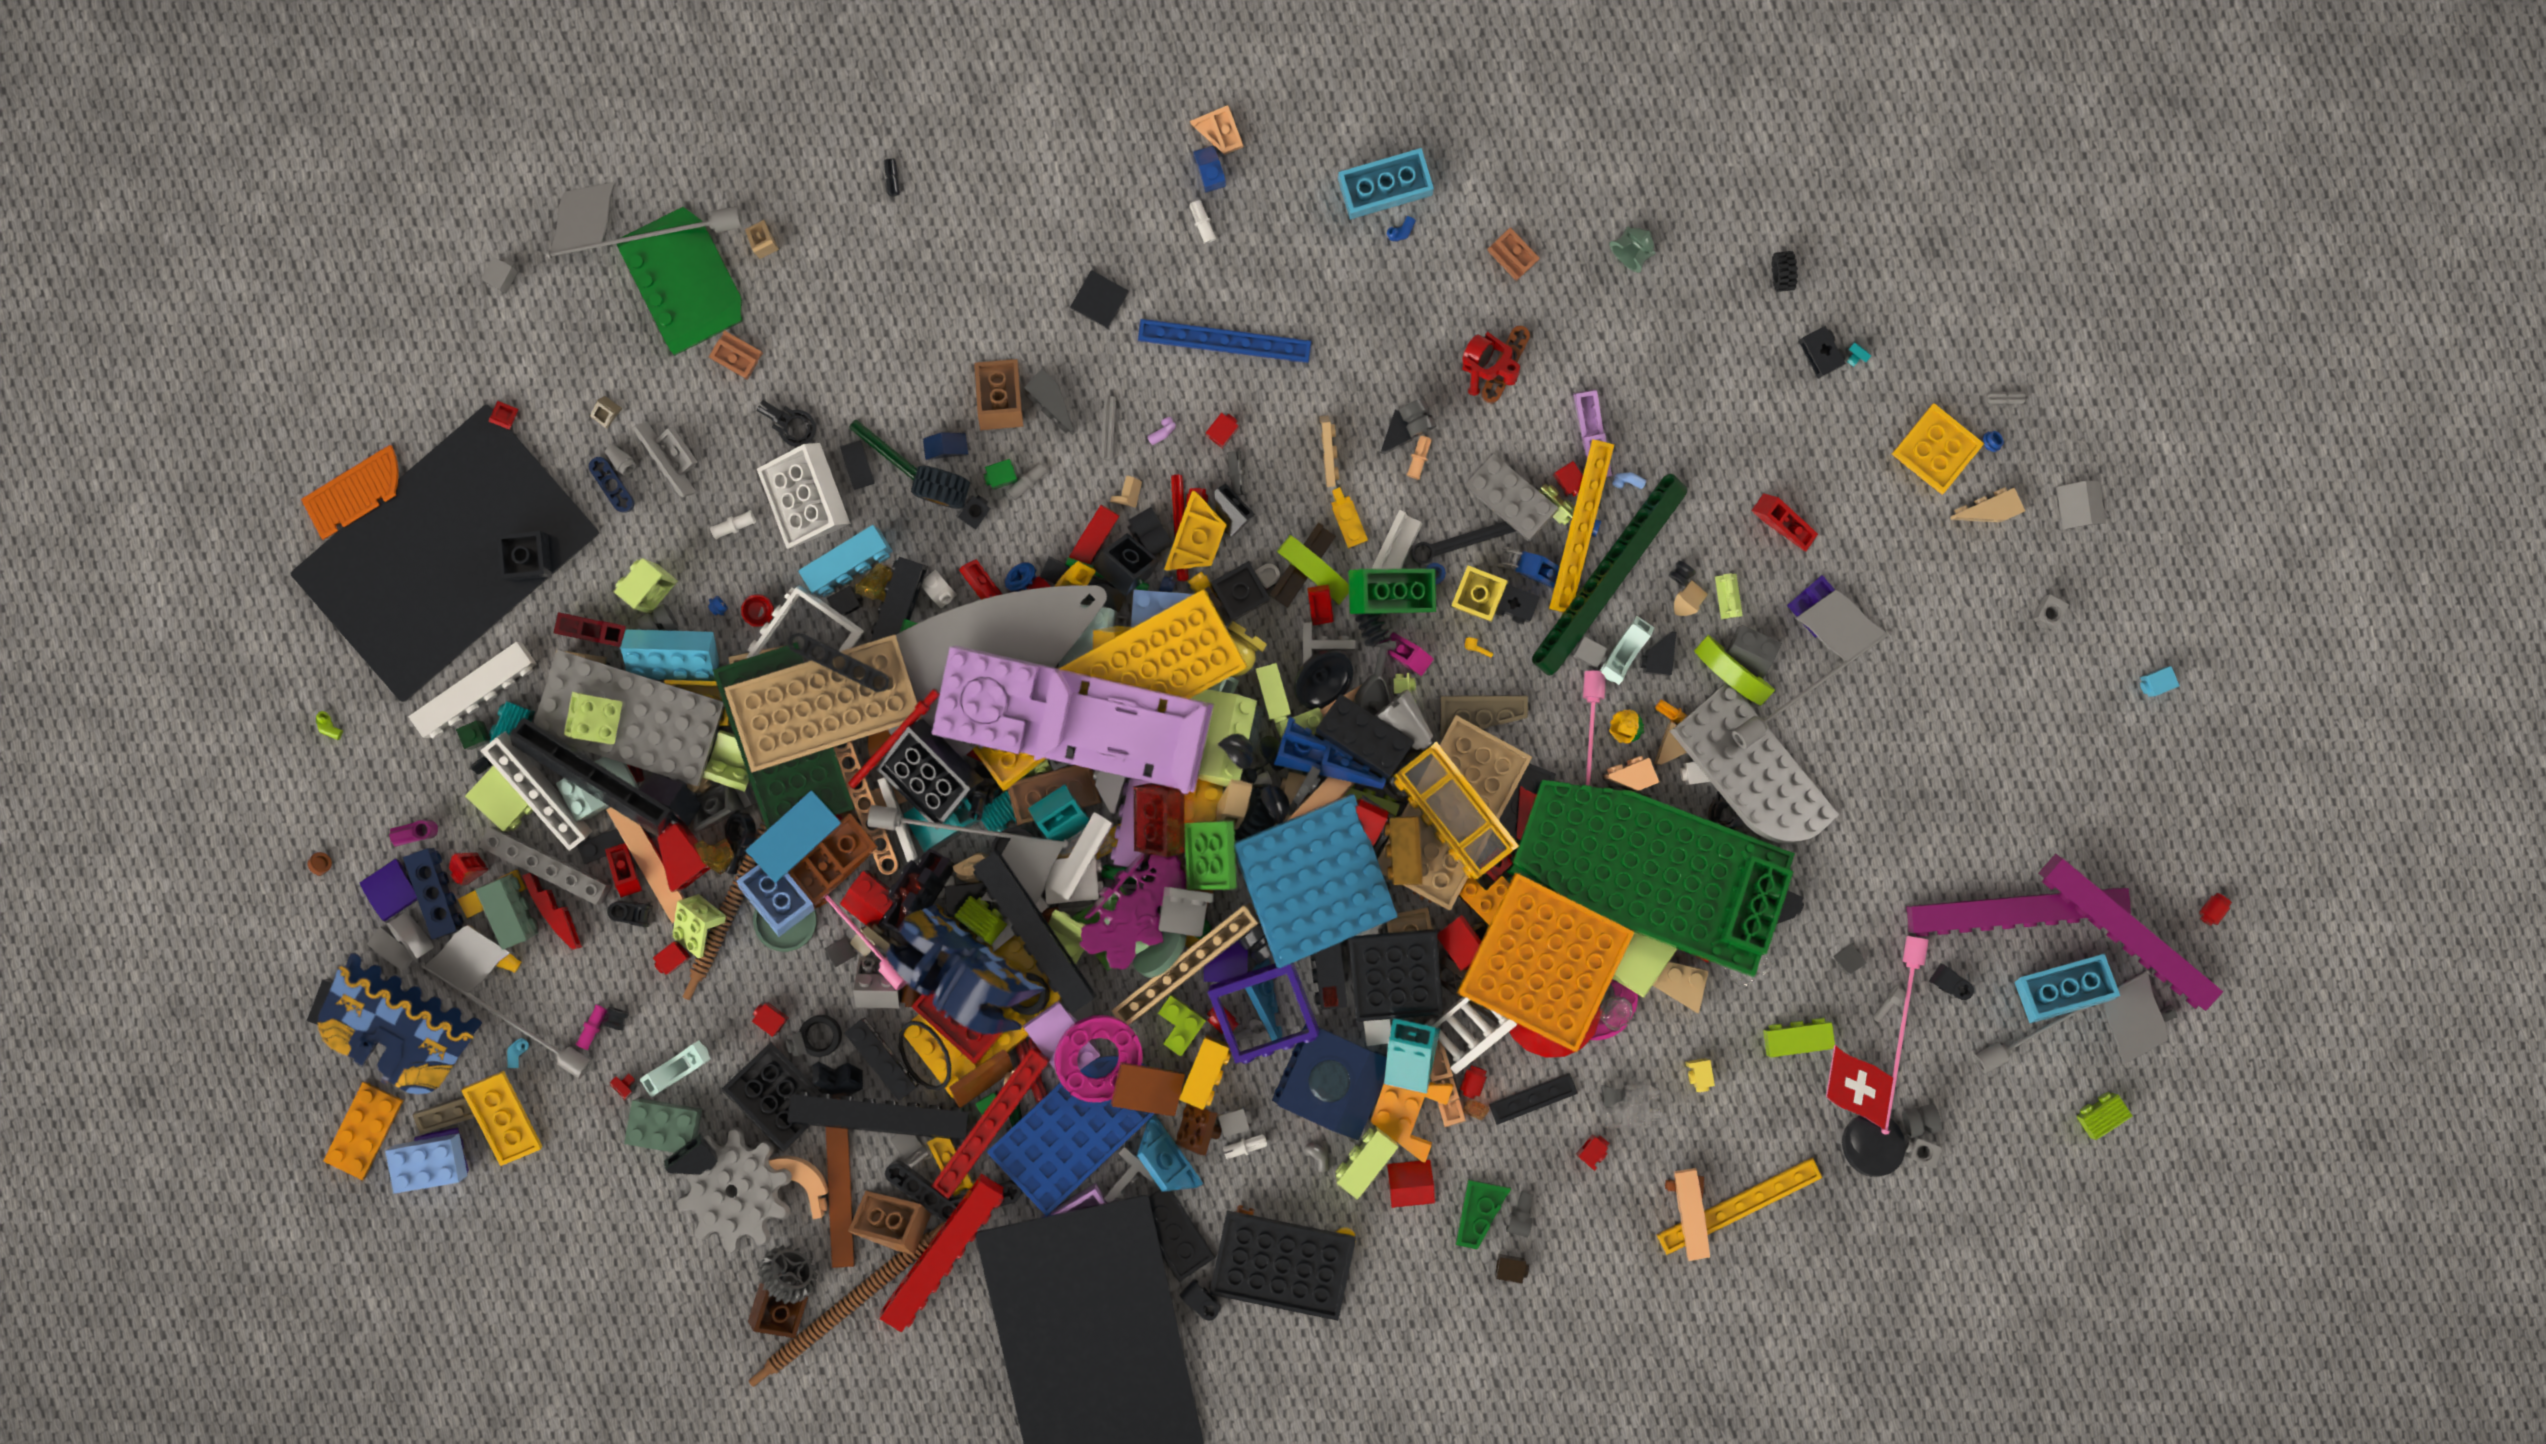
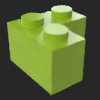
(1186, 1023)

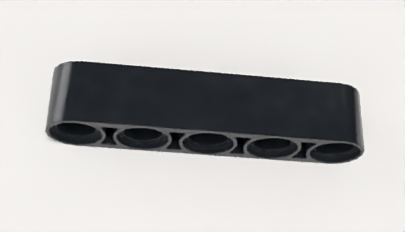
(828, 662)

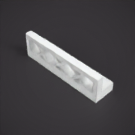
(1398, 542)
(1082, 856)

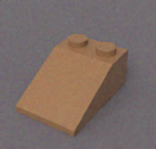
(998, 394)
(890, 1222)

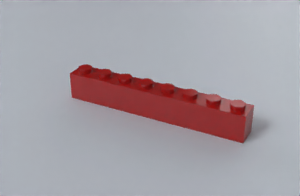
(941, 1253)

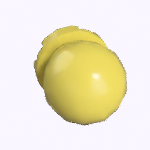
(1246, 646)

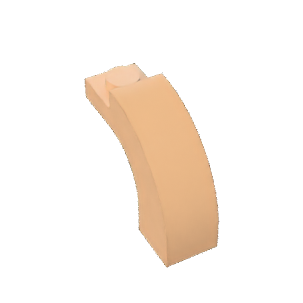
(809, 1177)

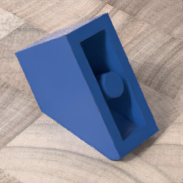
(1210, 169)
(1538, 569)

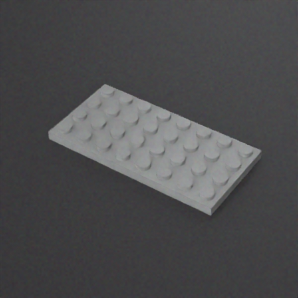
(658, 724)

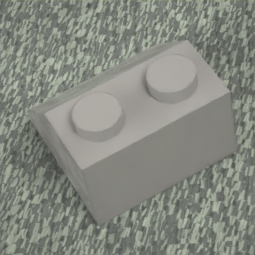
(1110, 788)

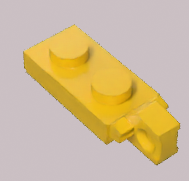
(1348, 519)

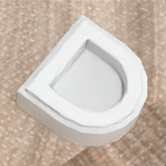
(1268, 575)

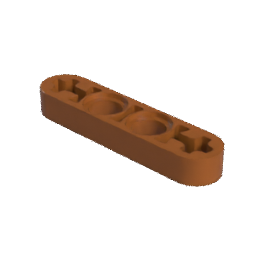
(1522, 343)

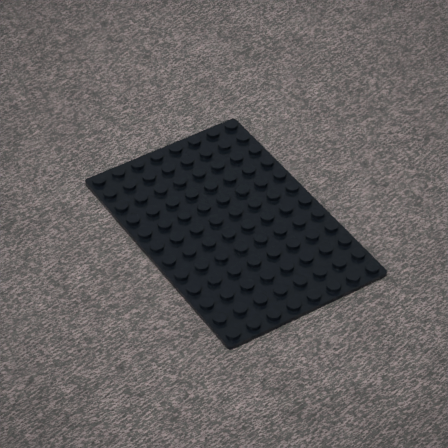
(423, 568)
(1090, 1328)

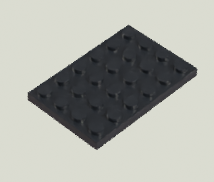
(1282, 1265)

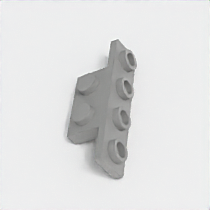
(670, 454)

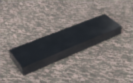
(1054, 570)
(1533, 1098)

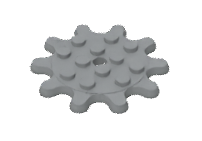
(756, 1195)

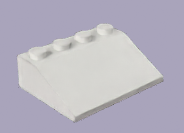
(803, 495)

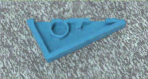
(1265, 1003)

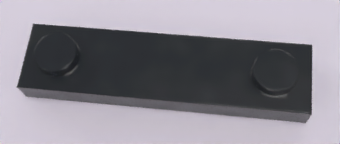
(595, 847)

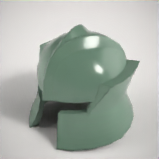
(1633, 248)

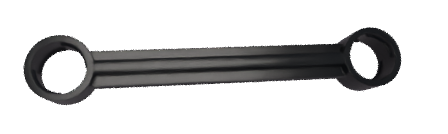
(1464, 540)

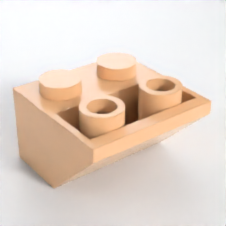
(1635, 775)

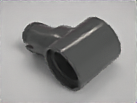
(1520, 1219)

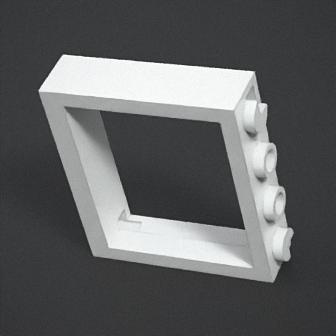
(781, 612)

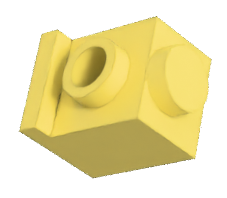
(1701, 1074)

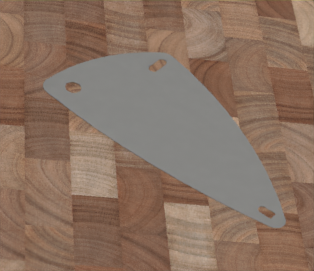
(1019, 625)

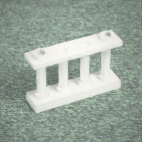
(1476, 1046)

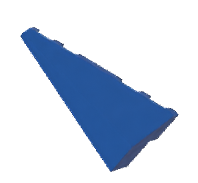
(1302, 750)

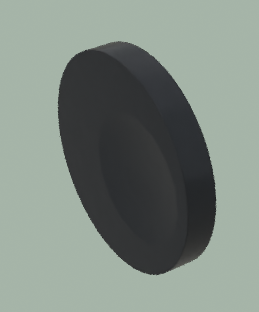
(1871, 1150)

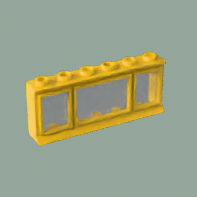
(1455, 811)

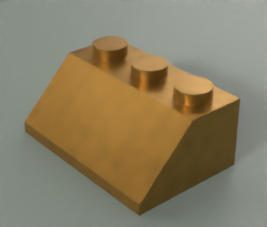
(1404, 850)

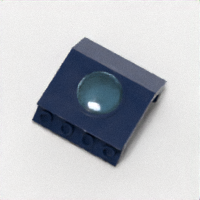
(1332, 1083)

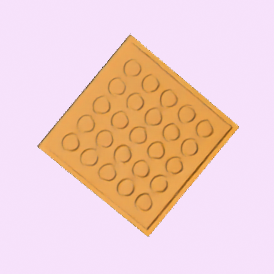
(1545, 962)

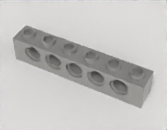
(545, 865)

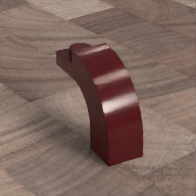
(589, 629)

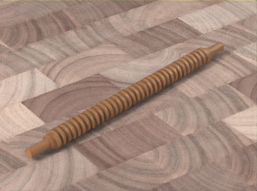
(718, 931)
(840, 1310)

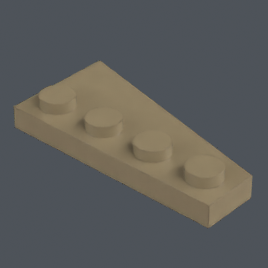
(1482, 709)

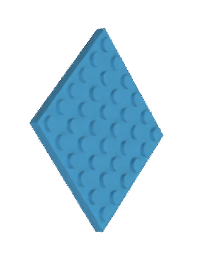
(1314, 881)

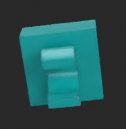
(1858, 353)

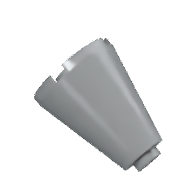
(1407, 718)

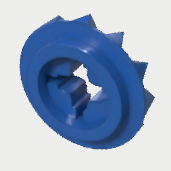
(1013, 579)

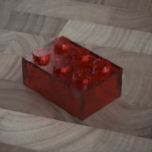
(1158, 820)

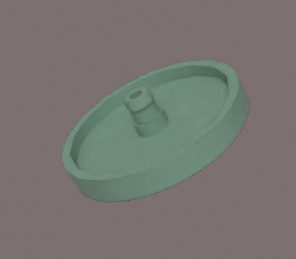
(790, 940)
(1160, 957)

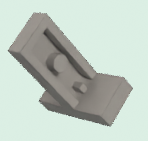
(1323, 642)
(1128, 1176)

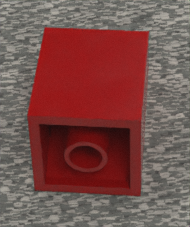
(680, 857)

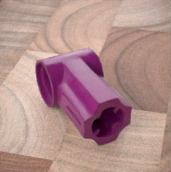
(412, 832)

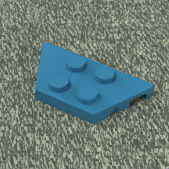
(1165, 1160)

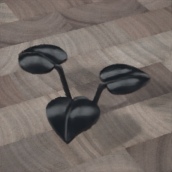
(1239, 751)

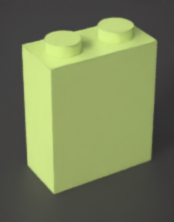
(1273, 693)
(499, 801)

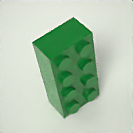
(1392, 591)

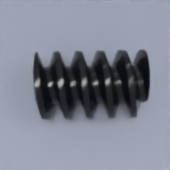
(1372, 629)

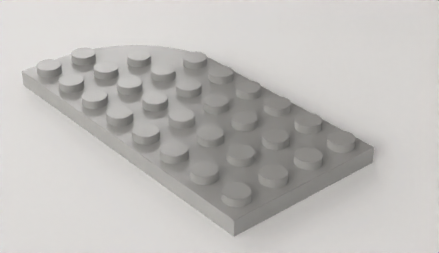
(1757, 781)

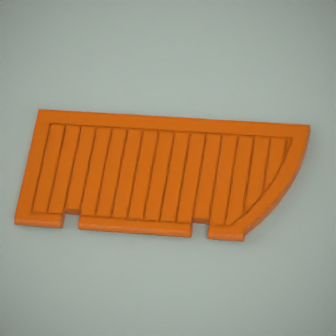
(353, 492)

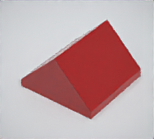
(1460, 942)
(1411, 1183)

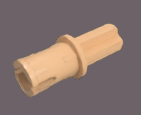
(1419, 457)

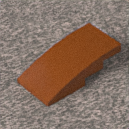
(833, 860)

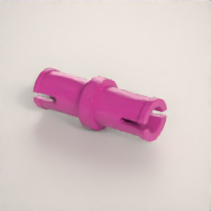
(591, 1027)

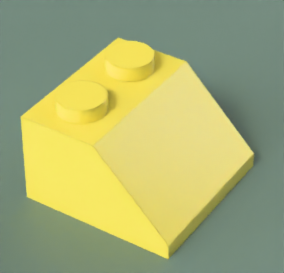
(1479, 593)

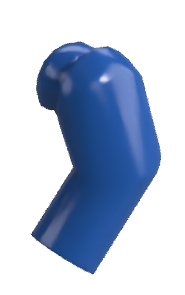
(1403, 232)

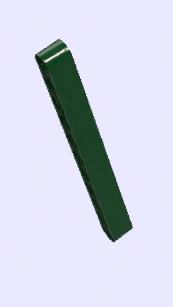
(1609, 574)

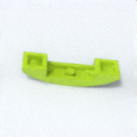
(1314, 568)
(1732, 671)

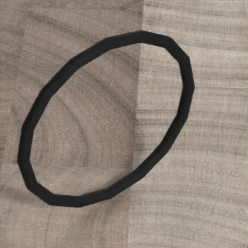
(947, 1058)

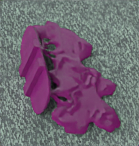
(1134, 915)

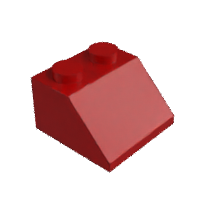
(867, 899)

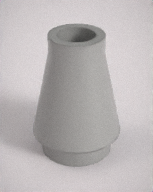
(621, 461)

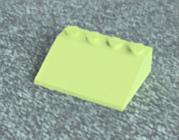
(1229, 716)
(1643, 963)

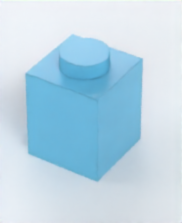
(2159, 681)

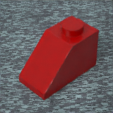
(623, 870)

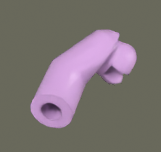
(1163, 433)

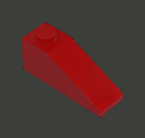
(1784, 521)
(466, 867)

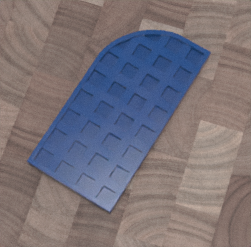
(1064, 1140)

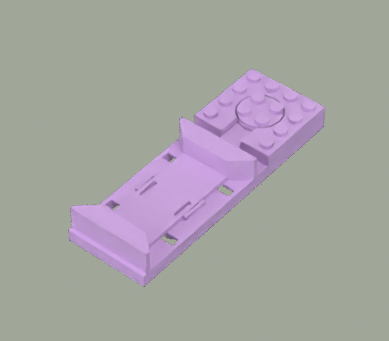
(1040, 713)

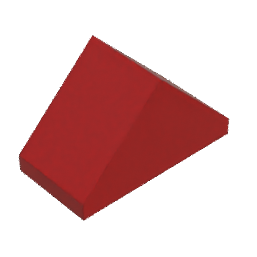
(1371, 819)

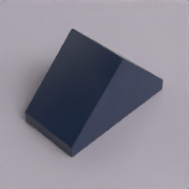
(945, 445)

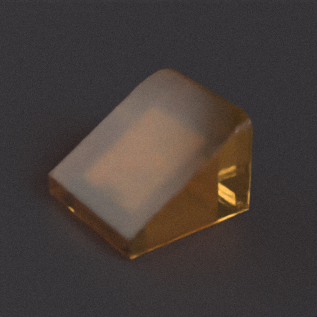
(1475, 1109)

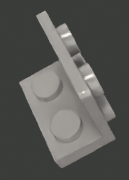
(1183, 911)

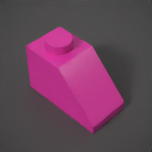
(1410, 655)

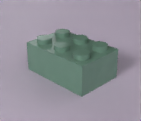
(507, 911)
(661, 1125)

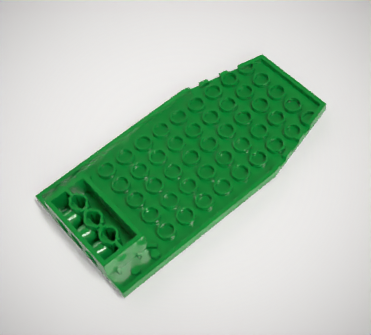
(1658, 871)

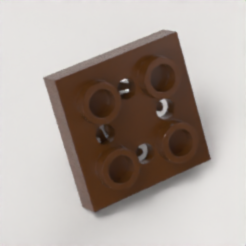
(1197, 1129)

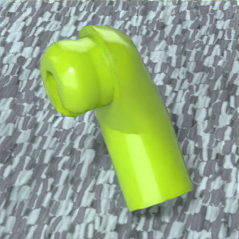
(326, 727)

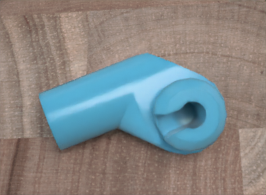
(515, 1051)

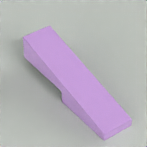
(1590, 419)

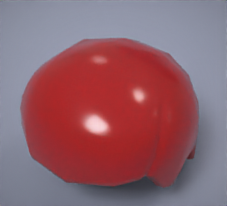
(751, 607)

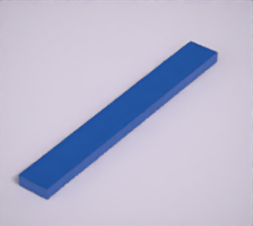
(1224, 341)

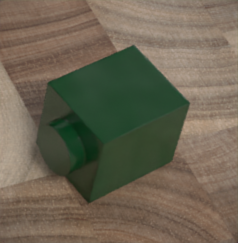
(473, 735)

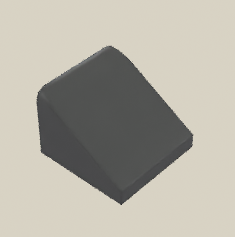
(840, 952)
(1849, 959)

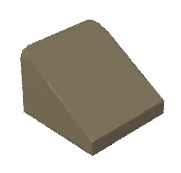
(605, 411)
(860, 945)

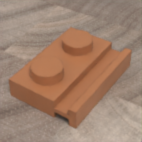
(1513, 254)
(735, 355)

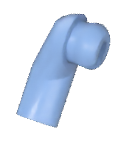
(1629, 477)

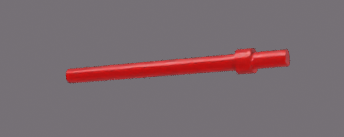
(921, 708)

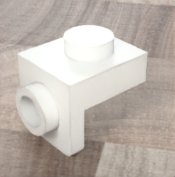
(938, 589)

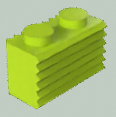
(981, 920)
(2103, 1115)

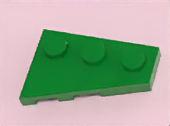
(1479, 1209)

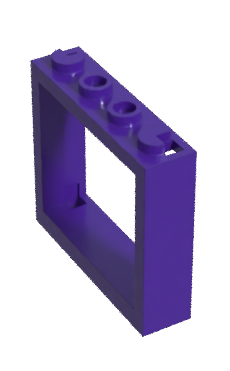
(1252, 978)

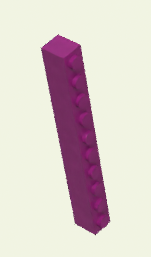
(2000, 911)
(2130, 932)

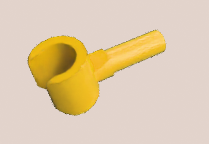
(1471, 644)

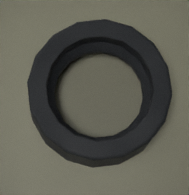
(1040, 1004)
(836, 1030)

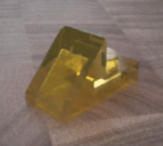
(874, 583)
(715, 856)

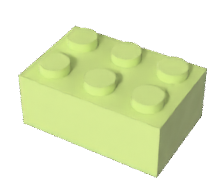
(645, 585)
(1365, 1161)

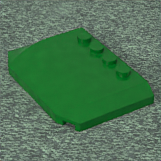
(682, 281)

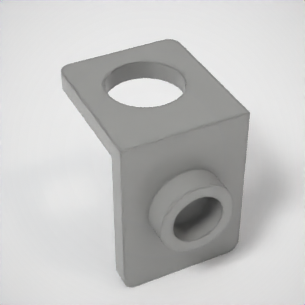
(909, 1148)

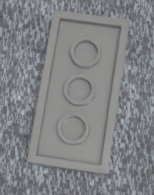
(1511, 497)

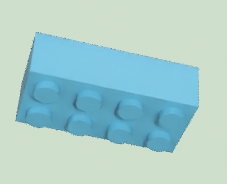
(1385, 183)
(846, 561)
(670, 654)
(2067, 988)

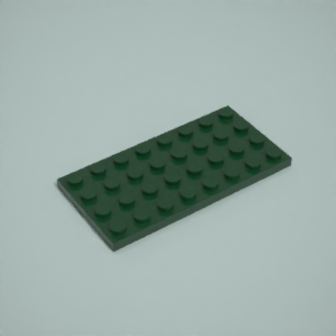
(785, 784)

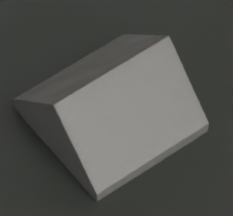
(2081, 504)

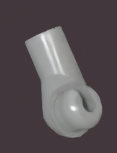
(1319, 1154)

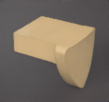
(1129, 493)
(1689, 600)

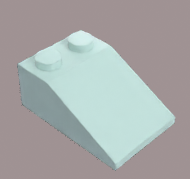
(584, 805)

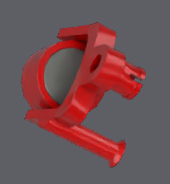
(1477, 357)

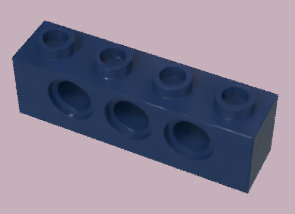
(423, 886)

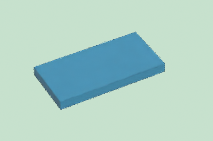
(793, 836)

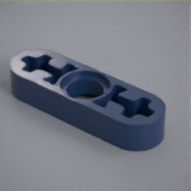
(620, 486)

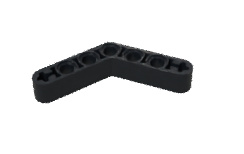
(937, 1207)

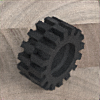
(1784, 271)

